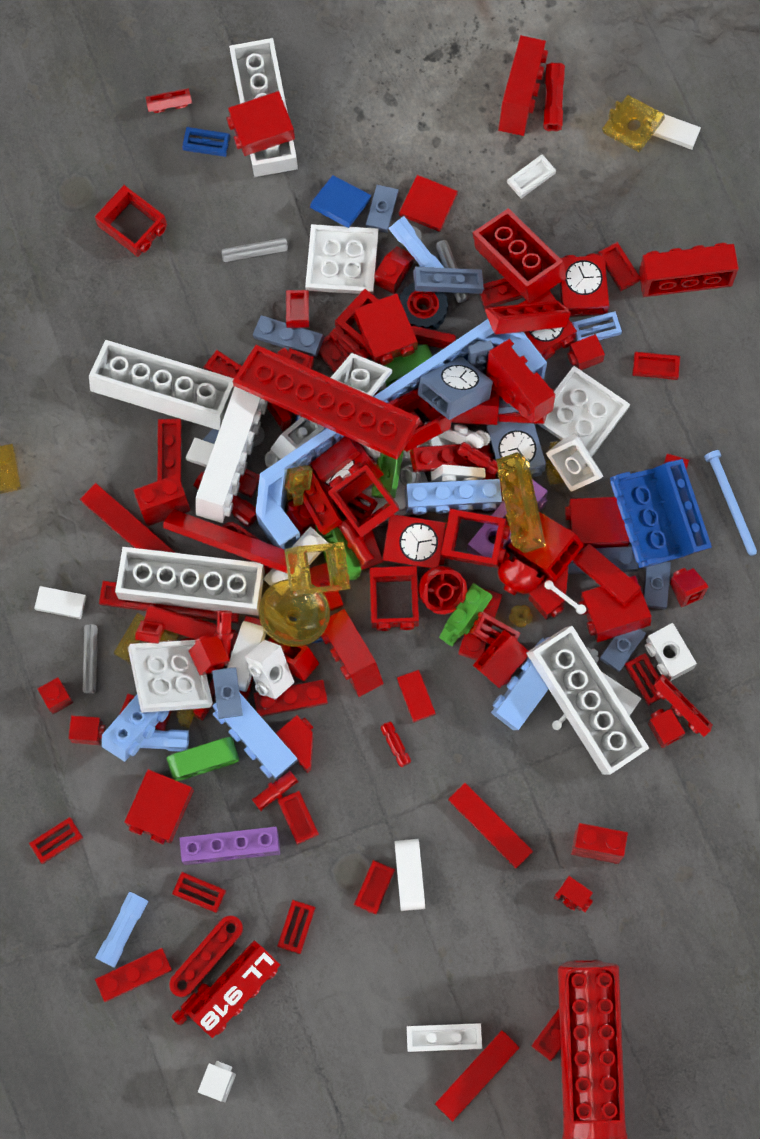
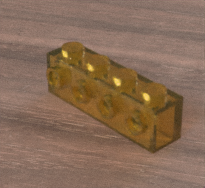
(520, 503)

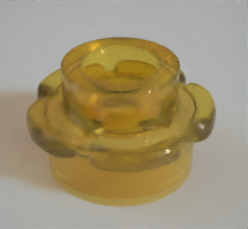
(516, 620)

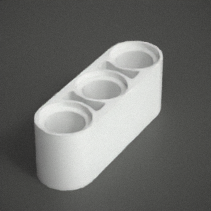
(248, 638)
(409, 875)

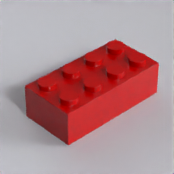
(519, 255)
(688, 269)

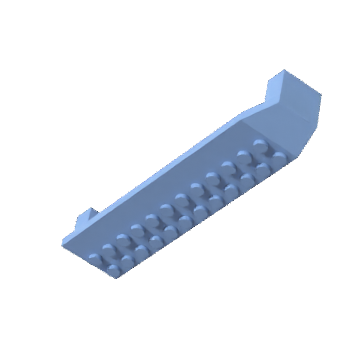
(272, 481)

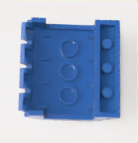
(660, 513)

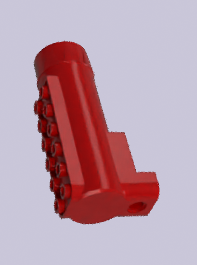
(591, 1050)

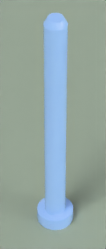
(713, 458)

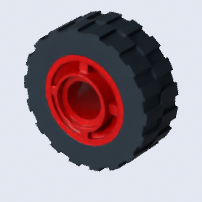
(429, 318)

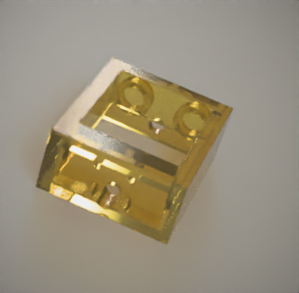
(299, 571)

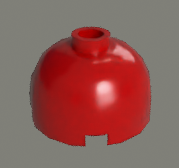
(518, 576)
(442, 589)

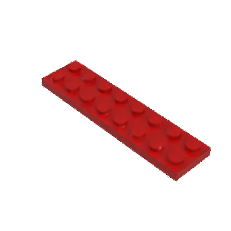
(326, 402)

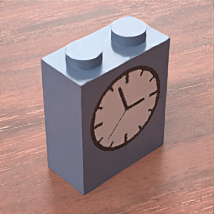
(455, 388)
(517, 437)

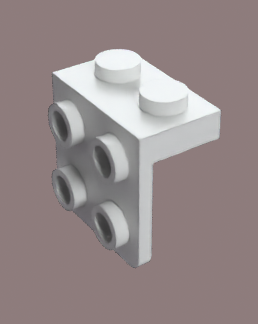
(454, 473)

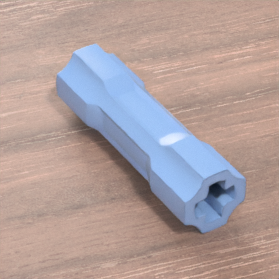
(407, 236)
(170, 740)
(129, 914)

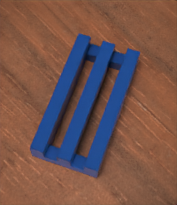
(222, 146)

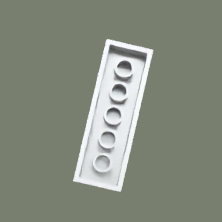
(255, 76)
(161, 384)
(229, 455)
(190, 581)
(587, 700)

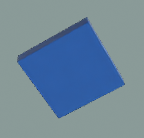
(340, 201)

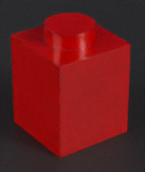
(586, 352)
(208, 654)
(55, 695)
(665, 727)
(86, 730)

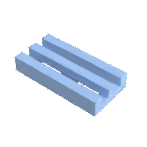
(597, 319)

